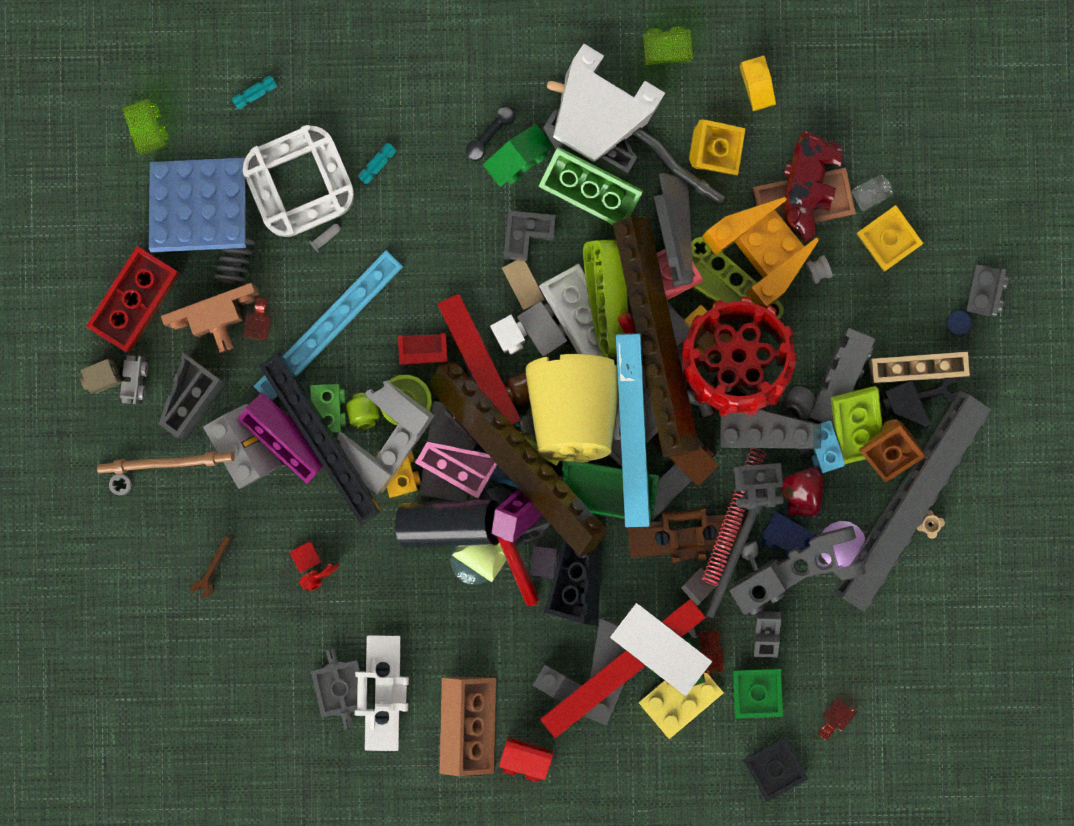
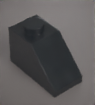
(905, 403)

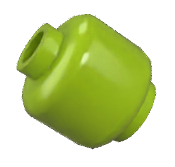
(362, 412)

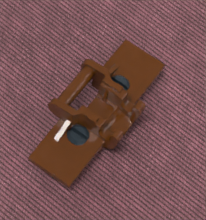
(681, 543)

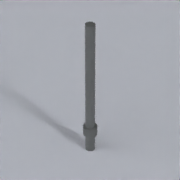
(733, 558)

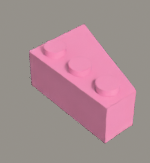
(458, 466)

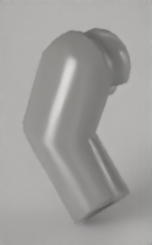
(705, 409)

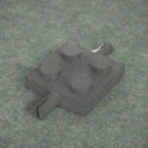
(337, 688)

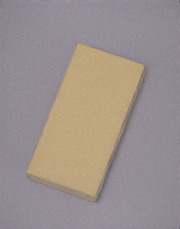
(523, 284)

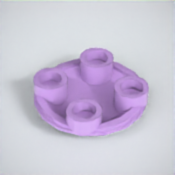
(845, 551)

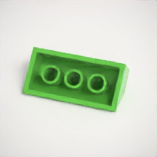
(590, 187)

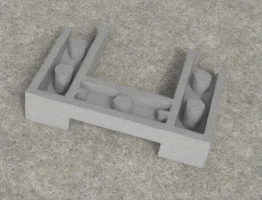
(412, 423)

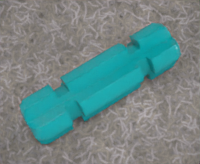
(254, 92)
(377, 163)

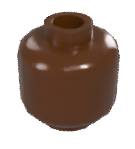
(518, 390)

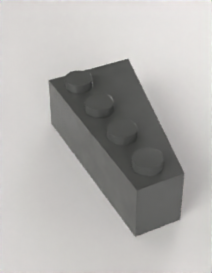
(768, 431)

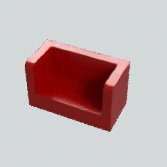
(423, 349)

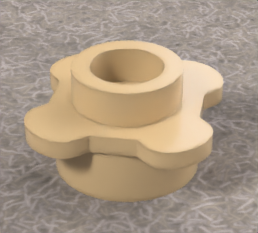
(937, 523)

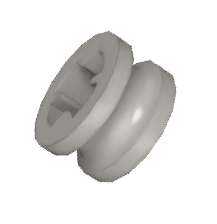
(117, 478)

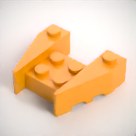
(766, 244)

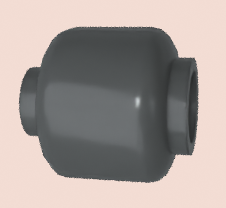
(798, 403)

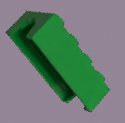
(602, 487)

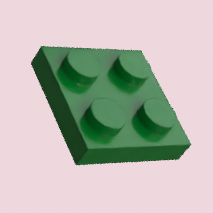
(757, 693)

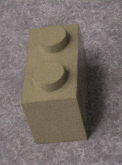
(100, 376)

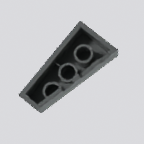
(842, 372)
(604, 652)

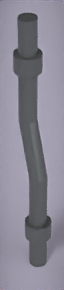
(702, 186)

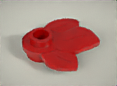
(313, 579)

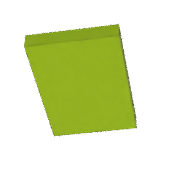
(856, 421)

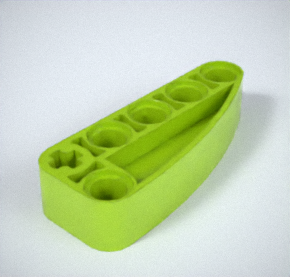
(717, 283)
(605, 292)

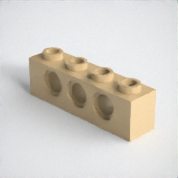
(919, 367)

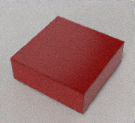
(305, 557)

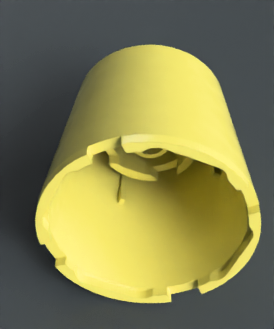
(573, 406)

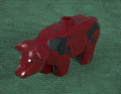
(805, 182)

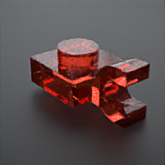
(257, 324)
(712, 651)
(837, 717)

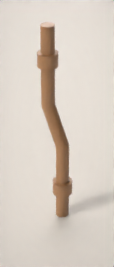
(209, 459)

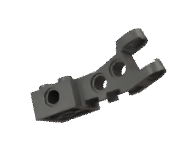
(779, 576)

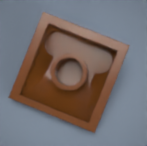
(892, 450)

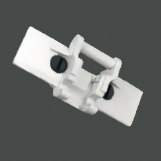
(390, 693)

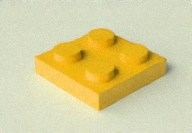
(889, 238)

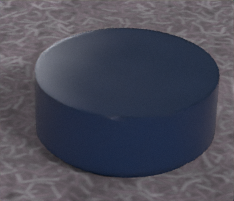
(958, 322)

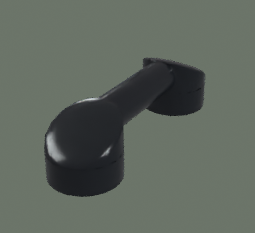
(475, 149)

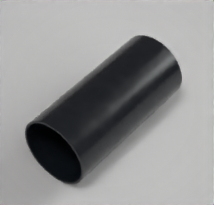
(446, 524)

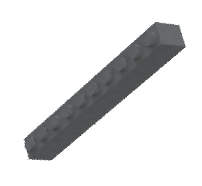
(913, 499)

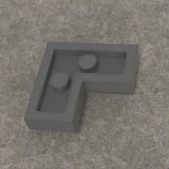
(522, 227)

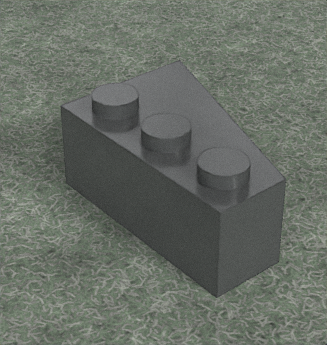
(190, 397)

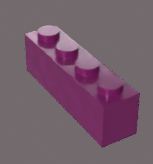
(281, 436)
(514, 516)

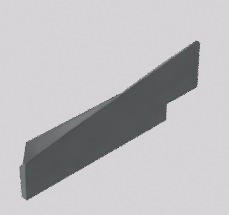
(675, 227)

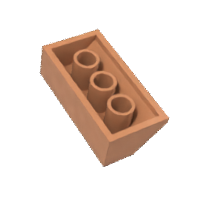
(467, 726)

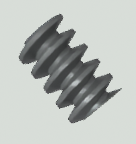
(233, 264)

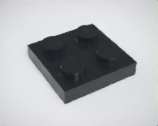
(775, 769)

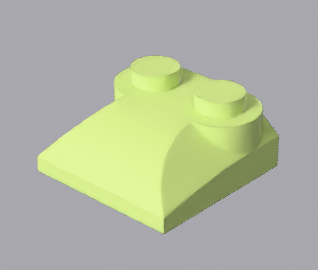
(482, 559)

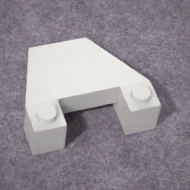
(597, 113)

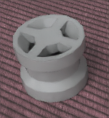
(819, 269)

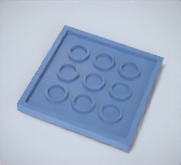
(197, 205)

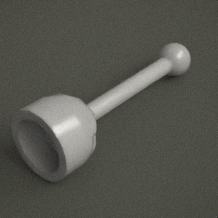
(750, 552)

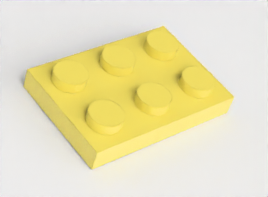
(674, 710)

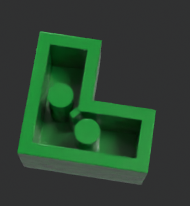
(518, 156)

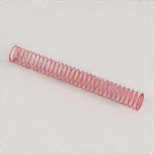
(729, 529)

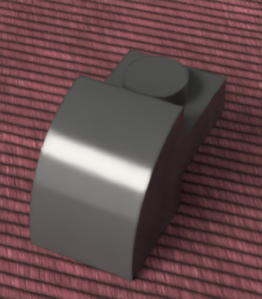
(766, 634)

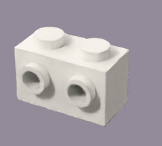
(509, 334)

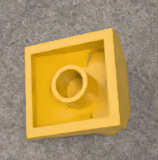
(717, 147)

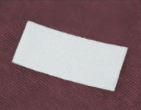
(661, 649)

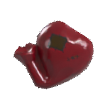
(804, 492)

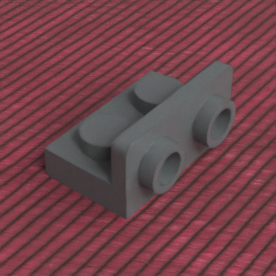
(986, 291)

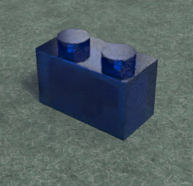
(785, 534)

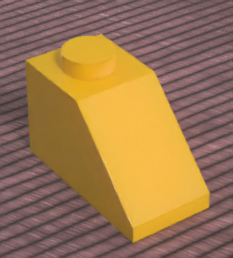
(758, 83)

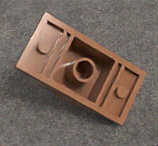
(213, 315)

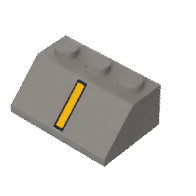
(251, 455)

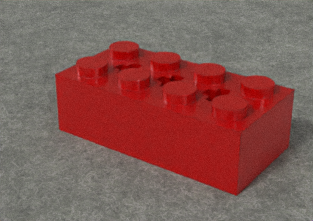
(117, 300)

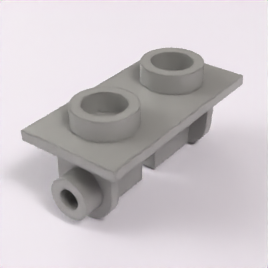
(135, 388)

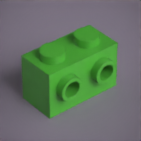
(328, 403)

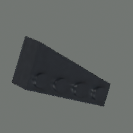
(576, 586)

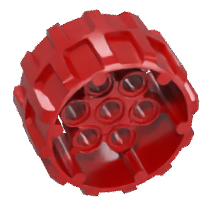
(710, 322)

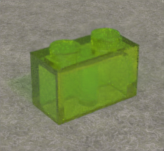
(667, 46)
(145, 127)

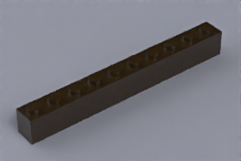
(657, 336)
(517, 458)

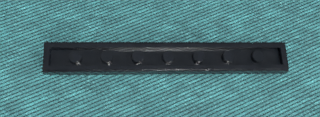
(320, 438)

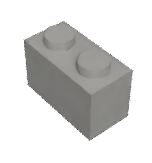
(542, 328)

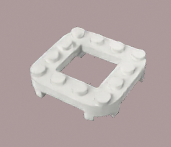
(284, 149)

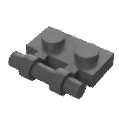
(758, 477)

